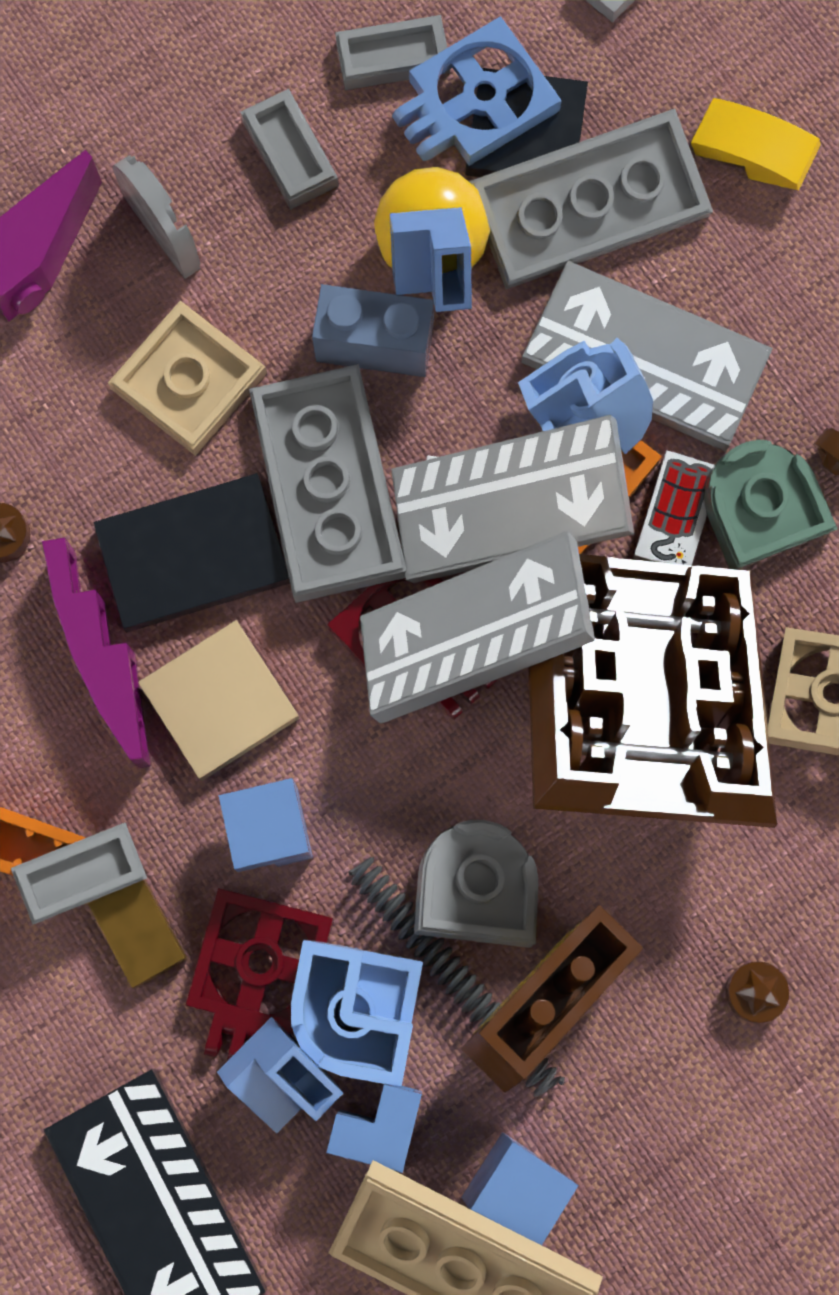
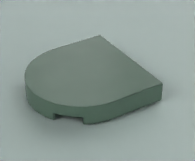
(764, 503)

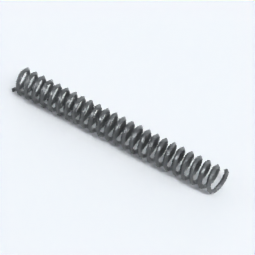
(439, 958)

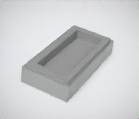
(388, 50)
(289, 149)
(78, 873)

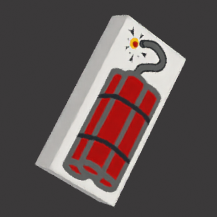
(675, 512)

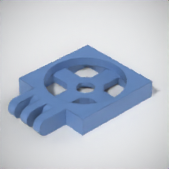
(443, 120)

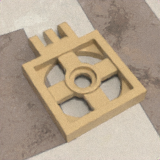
(781, 731)

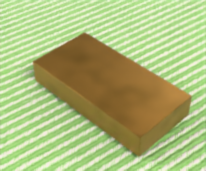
(137, 932)

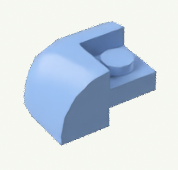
(590, 385)
(355, 1010)

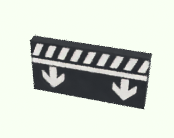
(151, 1196)

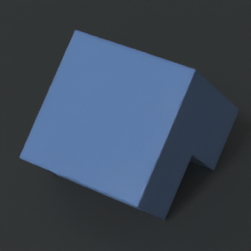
(417, 253)
(265, 826)
(278, 1078)
(378, 1138)
(519, 1190)

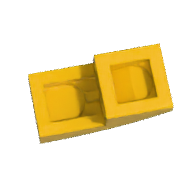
(761, 142)

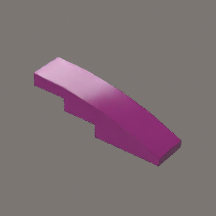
(105, 668)

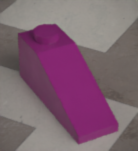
(41, 232)

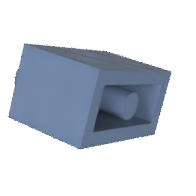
(373, 330)

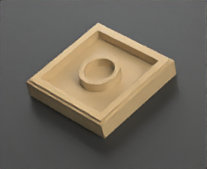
(187, 377)
(218, 700)

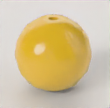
(433, 190)

